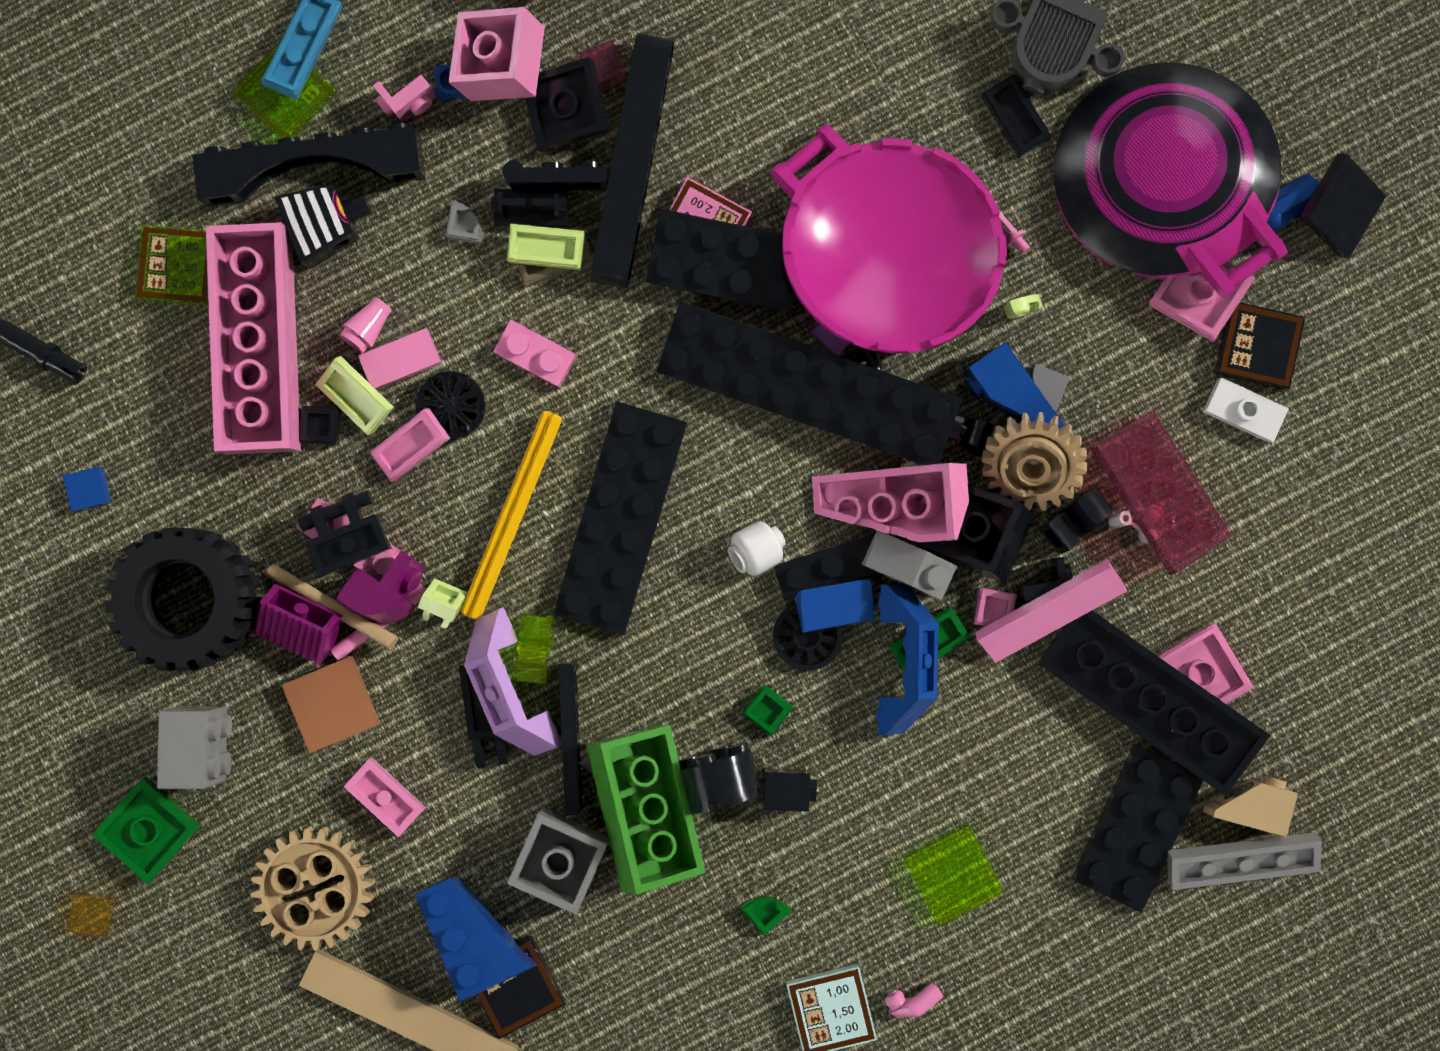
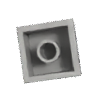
(193, 747)
(558, 860)

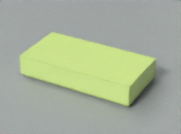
(545, 246)
(354, 395)

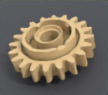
(1060, 457)

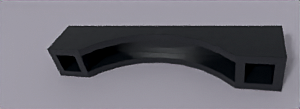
(236, 174)

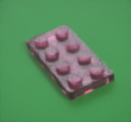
(1161, 492)

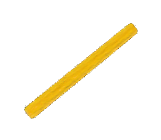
(511, 515)

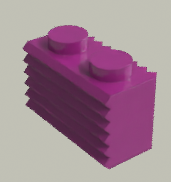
(297, 624)

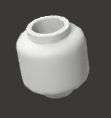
(756, 548)

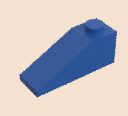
(1007, 386)

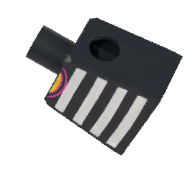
(321, 221)

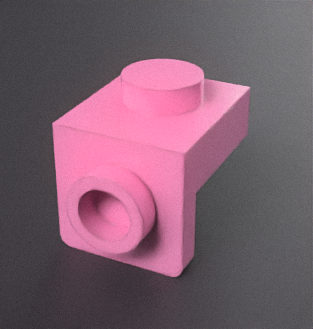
(411, 100)

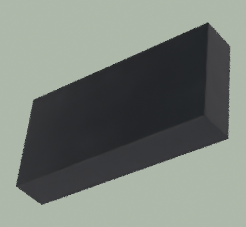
(1016, 116)

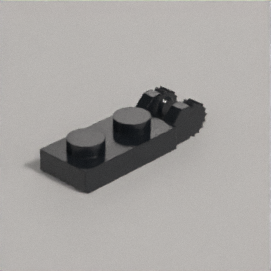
(478, 725)

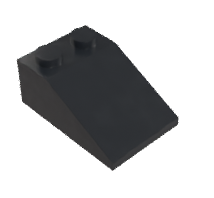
(988, 536)

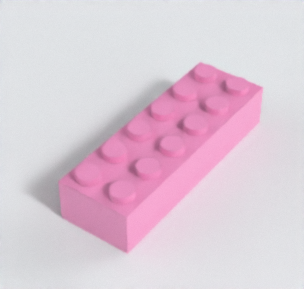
(253, 339)

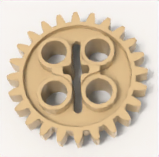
(324, 918)

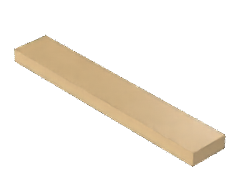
(396, 1008)

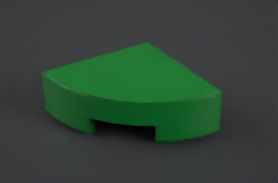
(765, 912)

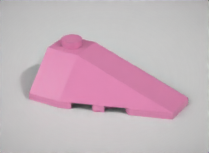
(909, 502)

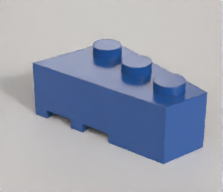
(470, 939)

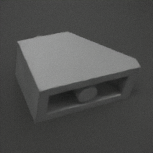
(909, 565)

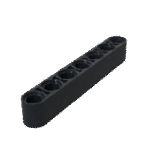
(632, 160)

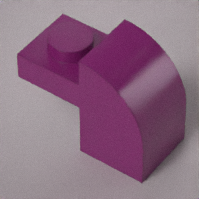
(384, 600)

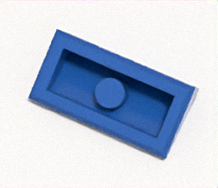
(835, 605)

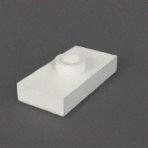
(1245, 410)

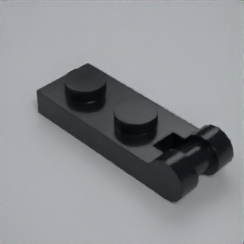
(556, 176)

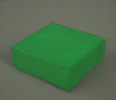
(767, 709)

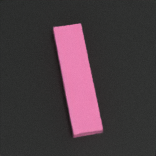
(1051, 611)

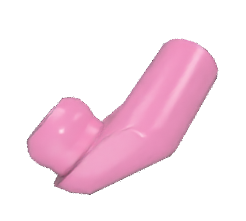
(913, 1006)

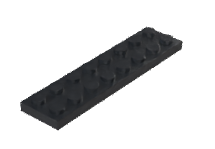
(809, 385)

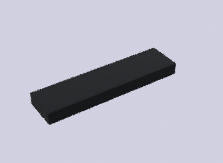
(570, 738)

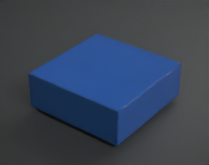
(87, 489)

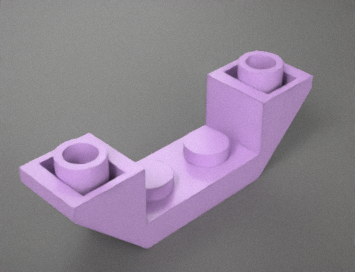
(496, 691)

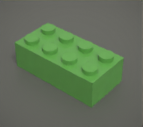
(645, 809)

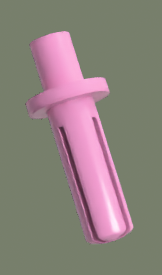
(1014, 237)

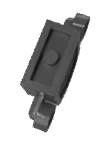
(1055, 42)

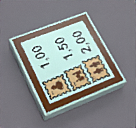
(831, 1010)

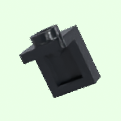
(1060, 574)

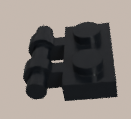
(347, 544)

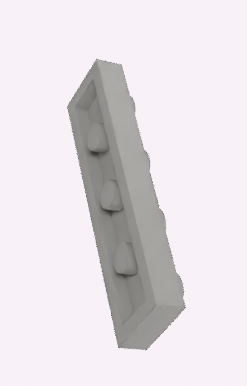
(1244, 861)

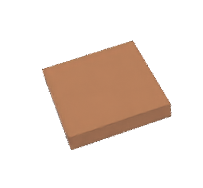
(331, 704)

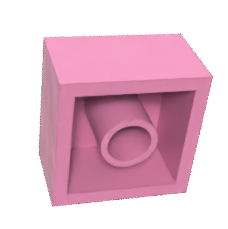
(496, 54)

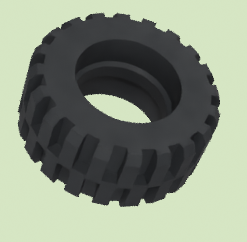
(135, 599)

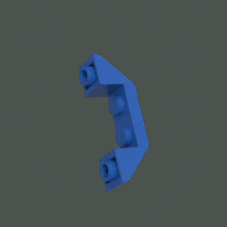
(920, 676)

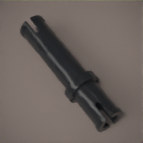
(46, 355)

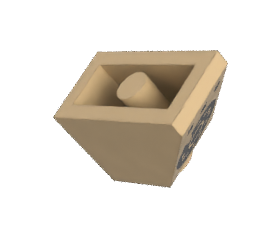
(1257, 805)

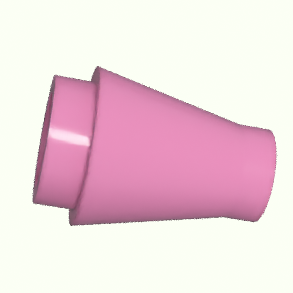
(364, 327)

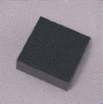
(320, 425)

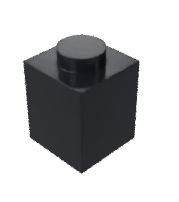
(788, 789)

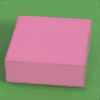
(992, 606)

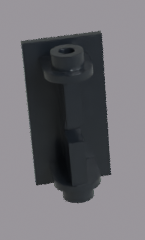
(530, 207)

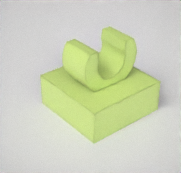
(442, 601)

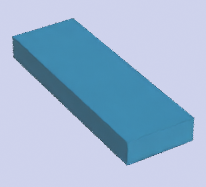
(301, 46)

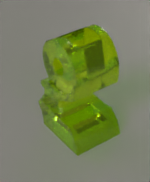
(533, 648)

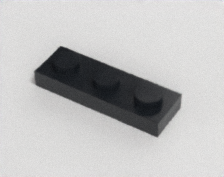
(824, 568)

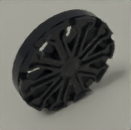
(452, 405)
(804, 641)

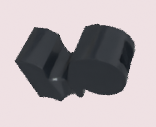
(1075, 519)

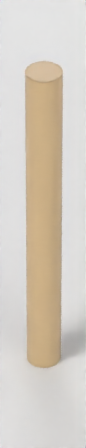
(349, 616)

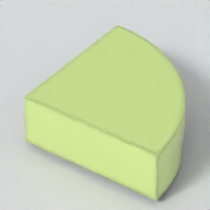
(1023, 306)

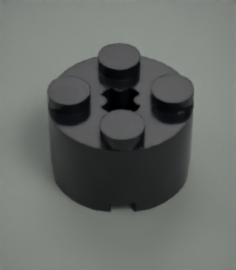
(720, 778)

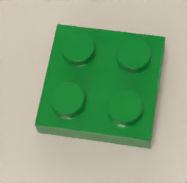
(146, 830)

